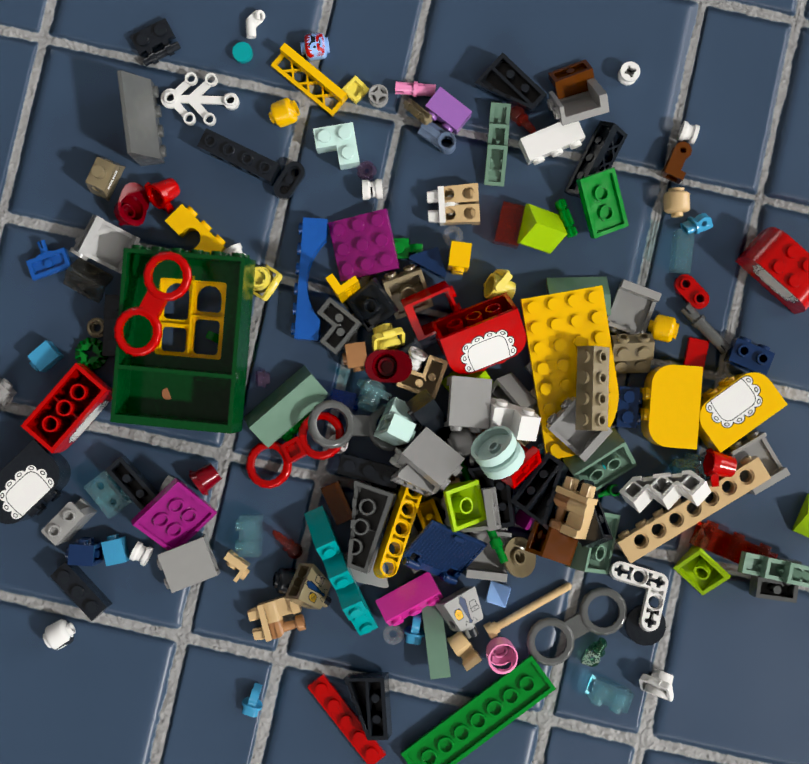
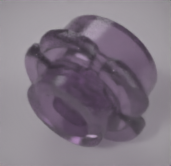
(361, 170)
(262, 378)

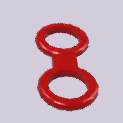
(152, 303)
(292, 452)

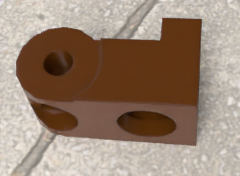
(675, 162)

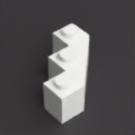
(520, 420)
(665, 489)

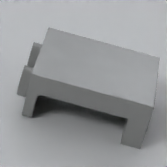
(581, 105)
(105, 243)
(632, 308)
(468, 403)
(581, 442)
(758, 446)
(432, 459)
(491, 508)
(68, 521)
(188, 564)
(486, 564)

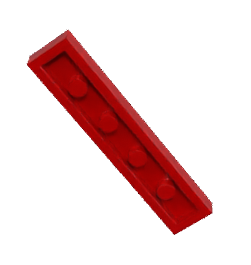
(345, 719)

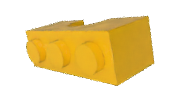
(184, 221)

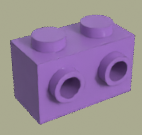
(448, 111)

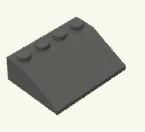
(141, 119)

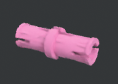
(415, 89)

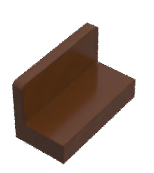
(571, 79)
(337, 502)

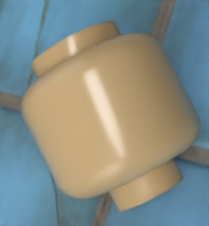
(676, 202)

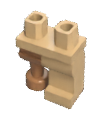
(578, 504)
(271, 618)

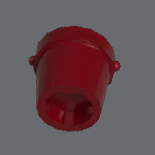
(205, 478)

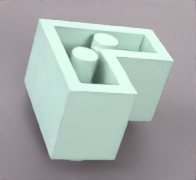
(339, 139)
(396, 424)

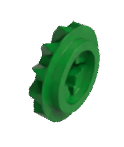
(87, 344)

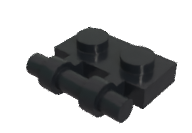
(153, 37)

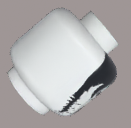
(59, 634)

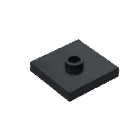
(372, 305)

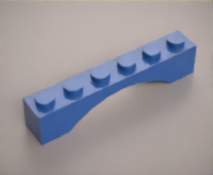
(314, 237)

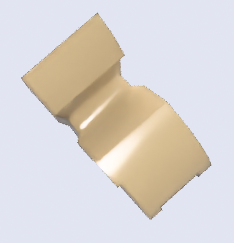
(465, 650)

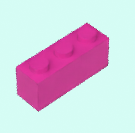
(409, 599)

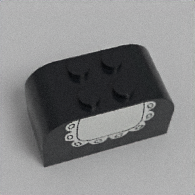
(31, 482)

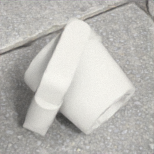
(658, 684)

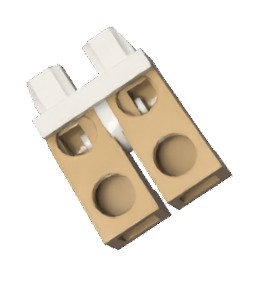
(456, 205)

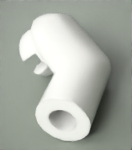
(252, 22)

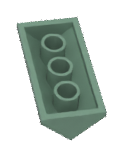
(285, 406)

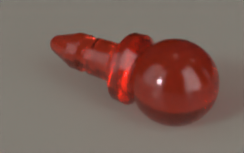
(518, 115)
(293, 549)

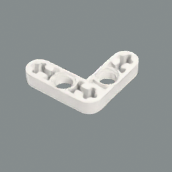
(651, 590)

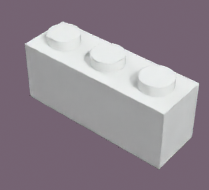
(551, 141)

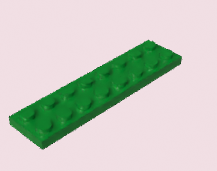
(482, 716)

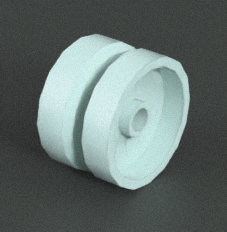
(497, 452)

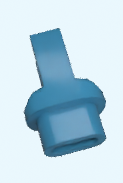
(698, 224)
(414, 632)
(252, 704)

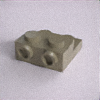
(403, 285)
(633, 352)

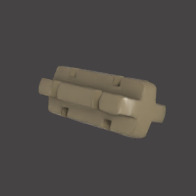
(417, 111)

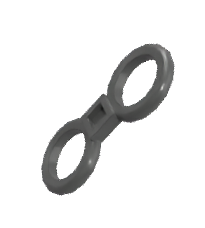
(355, 426)
(576, 626)

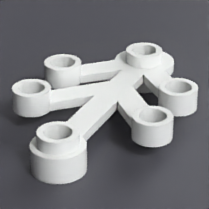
(195, 99)

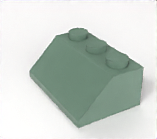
(562, 284)
(612, 453)
(599, 557)

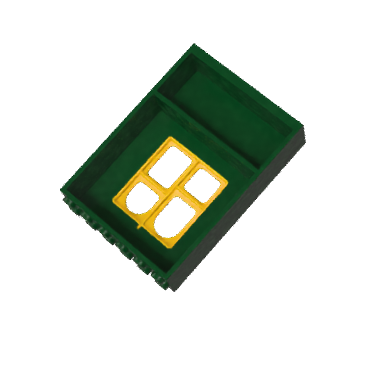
(203, 387)

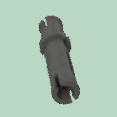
(698, 321)

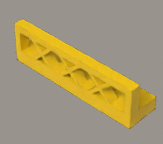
(313, 73)
(345, 290)

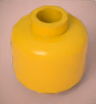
(284, 112)
(663, 328)

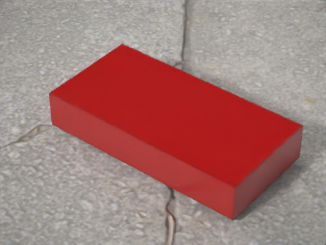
(696, 352)

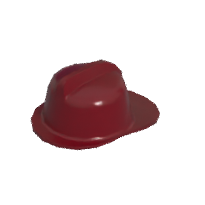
(132, 205)
(388, 366)

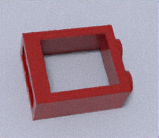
(426, 330)

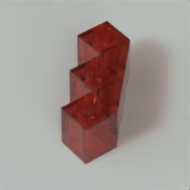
(724, 544)

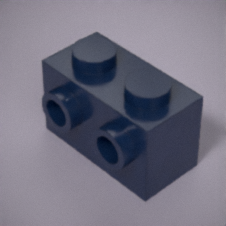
(749, 356)
(628, 404)
(84, 552)

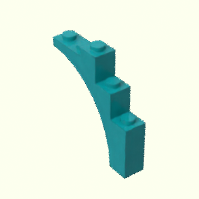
(339, 574)

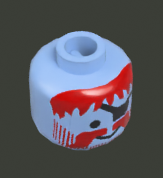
(315, 46)

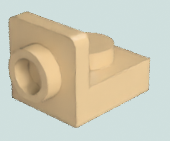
(239, 563)

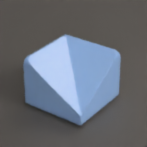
(498, 594)

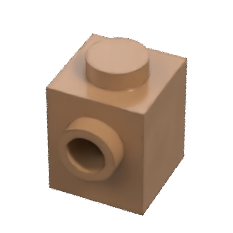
(355, 356)

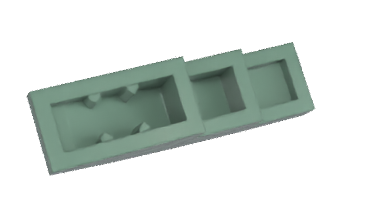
(497, 144)
(774, 569)
(436, 643)

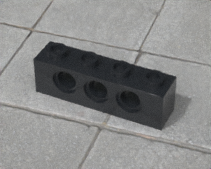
(239, 157)

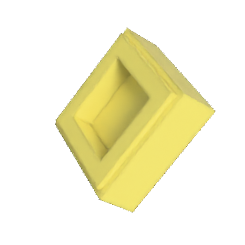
(355, 89)

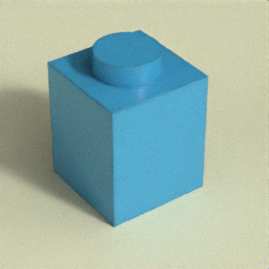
(45, 356)
(115, 550)

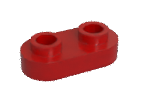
(690, 293)

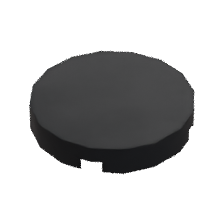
(636, 633)

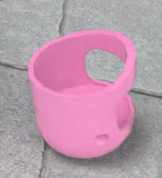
(497, 646)

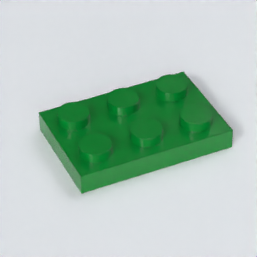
(602, 202)

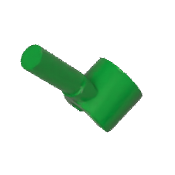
(608, 491)

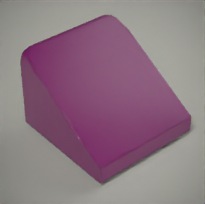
(523, 520)

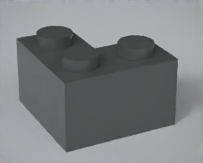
(343, 325)
(774, 589)

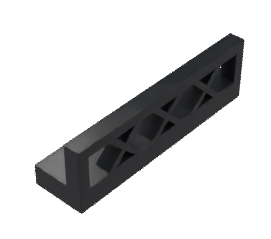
(594, 153)

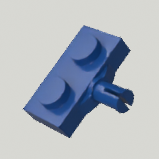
(48, 262)

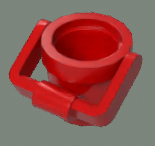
(162, 193)
(718, 465)

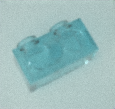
(107, 494)
(250, 535)
(610, 694)

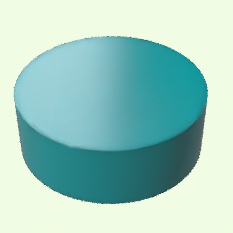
(242, 52)

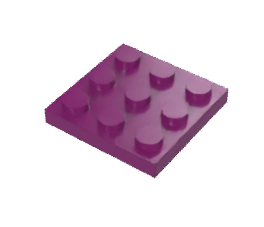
(364, 245)
(174, 515)

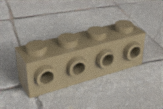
(592, 388)

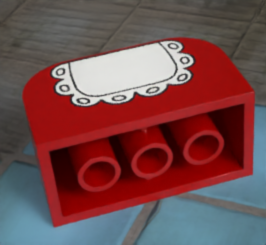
(779, 267)
(481, 335)
(68, 409)

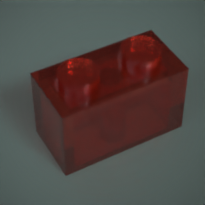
(509, 225)

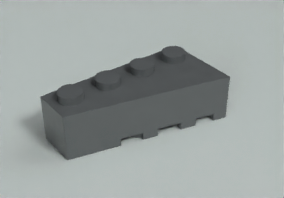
(368, 522)

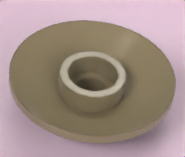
(520, 562)

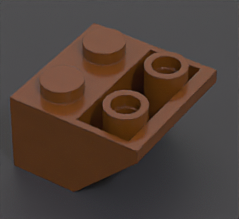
(551, 544)

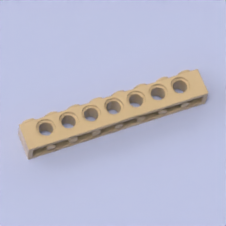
(756, 476)

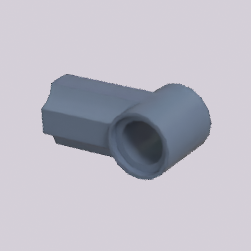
(436, 136)

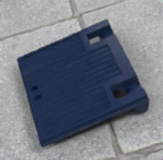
(442, 549)

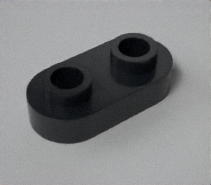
(287, 180)

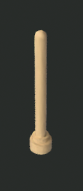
(495, 627)

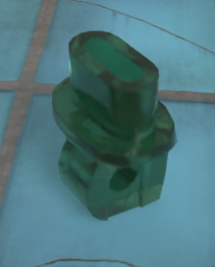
(596, 650)

